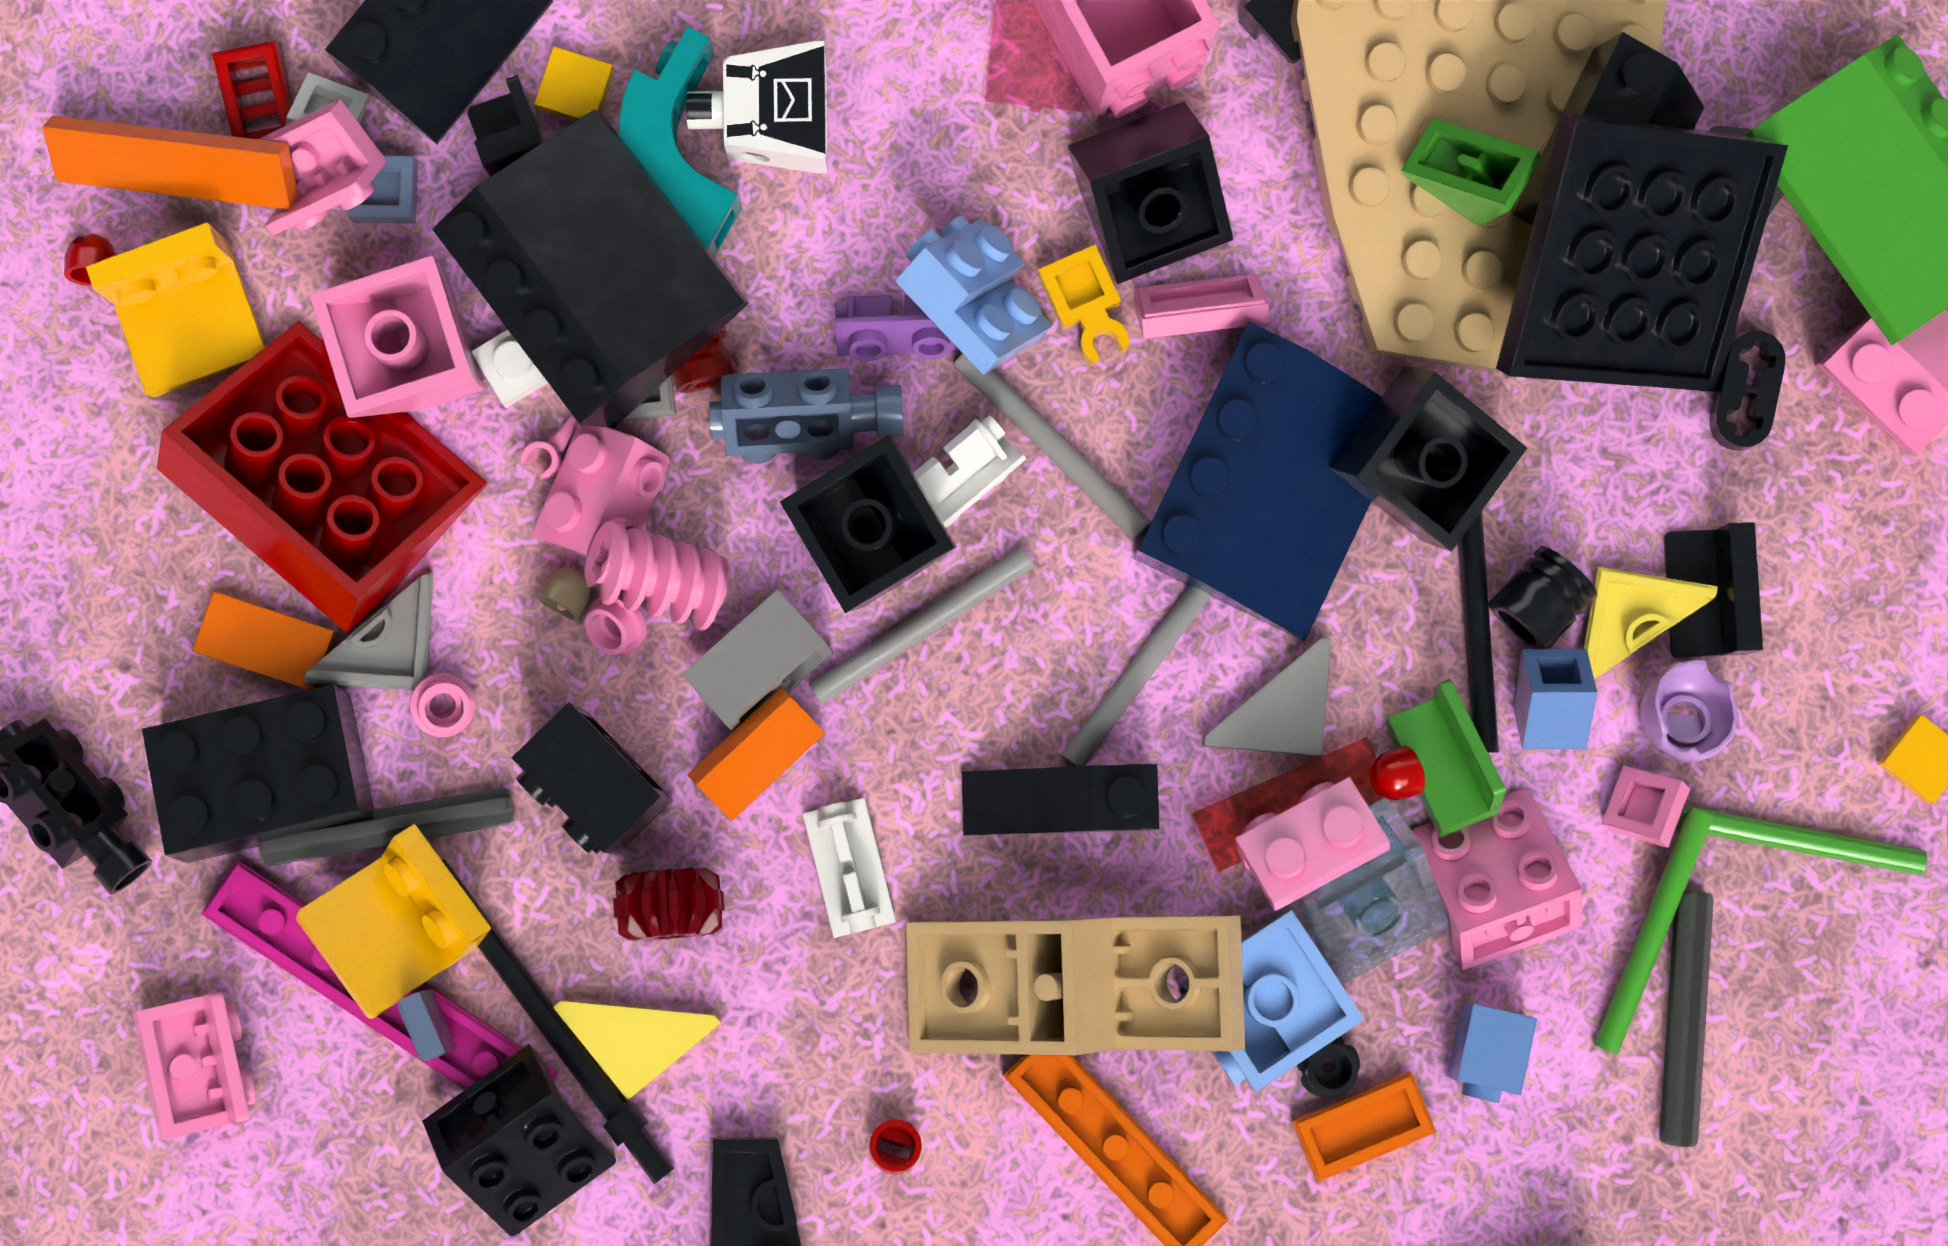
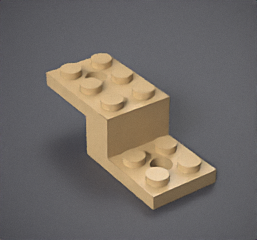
(1075, 985)

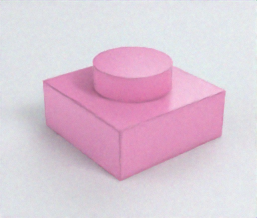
(1645, 806)

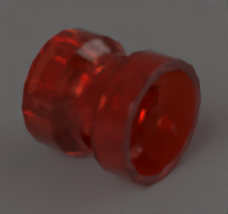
(705, 366)

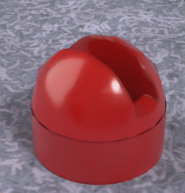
(84, 252)
(1397, 774)
(899, 1134)

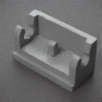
(755, 659)

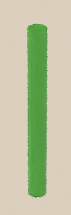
(1814, 842)
(1654, 930)

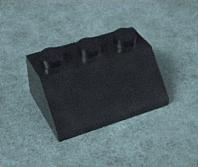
(431, 54)
(1624, 84)

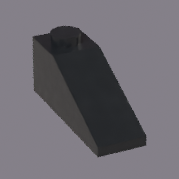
(1061, 800)

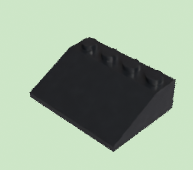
(591, 270)

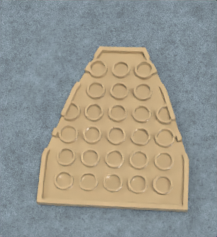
(1374, 82)

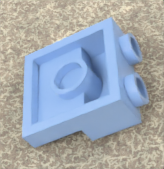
(968, 292)
(1289, 1003)

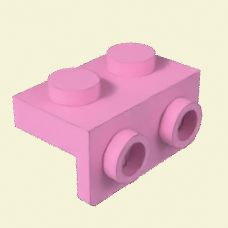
(330, 165)
(600, 481)
(1311, 842)
(194, 1065)

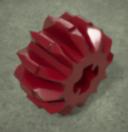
(668, 904)

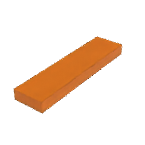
(171, 162)
(1116, 1149)

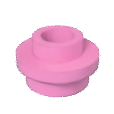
(615, 628)
(447, 724)

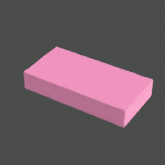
(1201, 305)

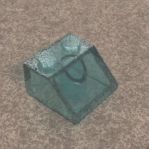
(1376, 906)

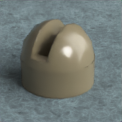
(567, 589)

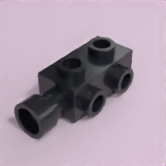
(66, 804)

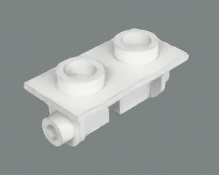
(979, 461)
(849, 867)

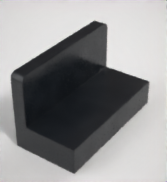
(1725, 560)

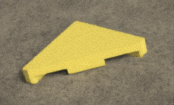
(1635, 611)
(634, 1041)

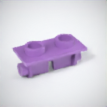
(870, 330)

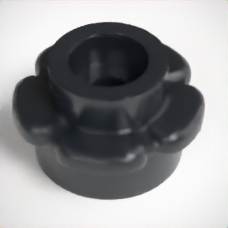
(1340, 1078)

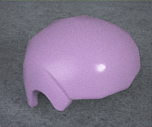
(1689, 736)

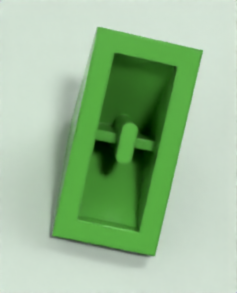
(1470, 170)

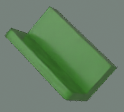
(1457, 769)

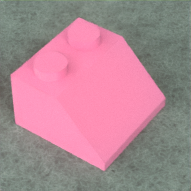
(397, 340)
(1898, 384)

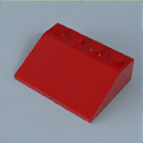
(307, 489)

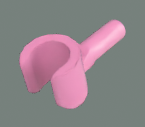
(555, 446)

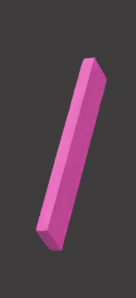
(265, 920)

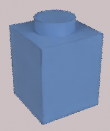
(1554, 699)
(1491, 1051)

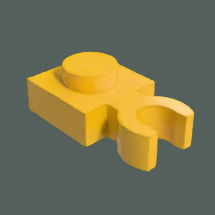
(1082, 295)

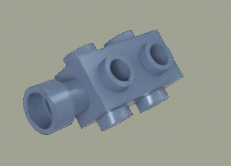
(794, 408)

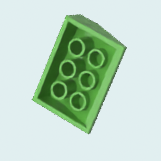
(1874, 181)

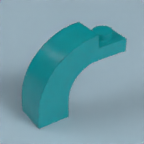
(650, 127)

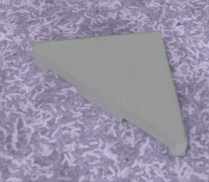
(387, 648)
(1284, 713)

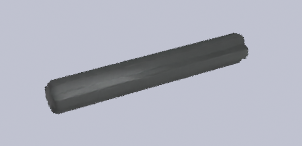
(432, 817)
(1686, 1020)

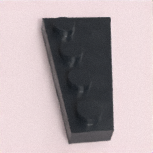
(750, 1194)

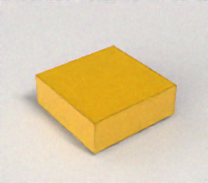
(573, 85)
(1919, 759)

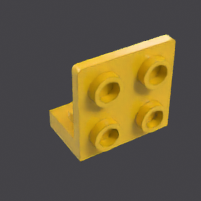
(180, 308)
(394, 924)

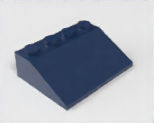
(1254, 495)

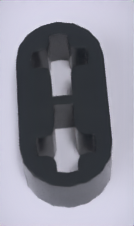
(1762, 394)

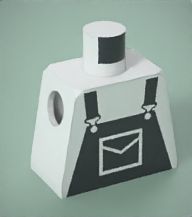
(770, 107)

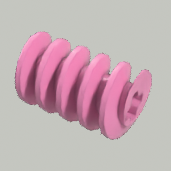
(659, 571)

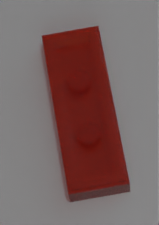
(1226, 819)

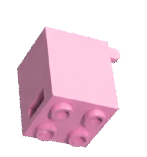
(1129, 47)

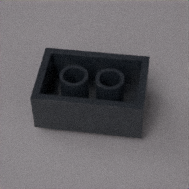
(257, 773)

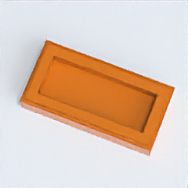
(262, 640)
(756, 754)
(1363, 1126)

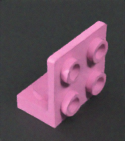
(1503, 882)

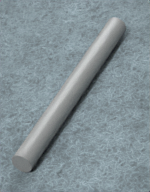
(1055, 447)
(921, 625)
(1135, 676)

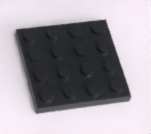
(1640, 254)

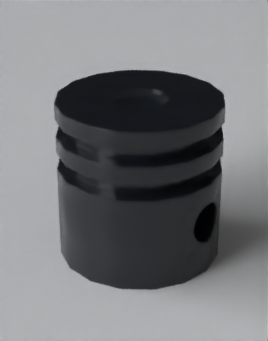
(1543, 598)

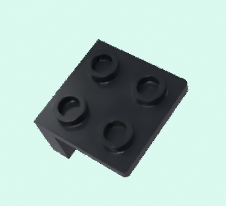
(516, 1143)

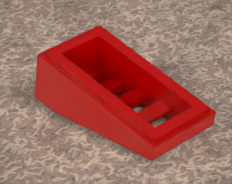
(249, 57)

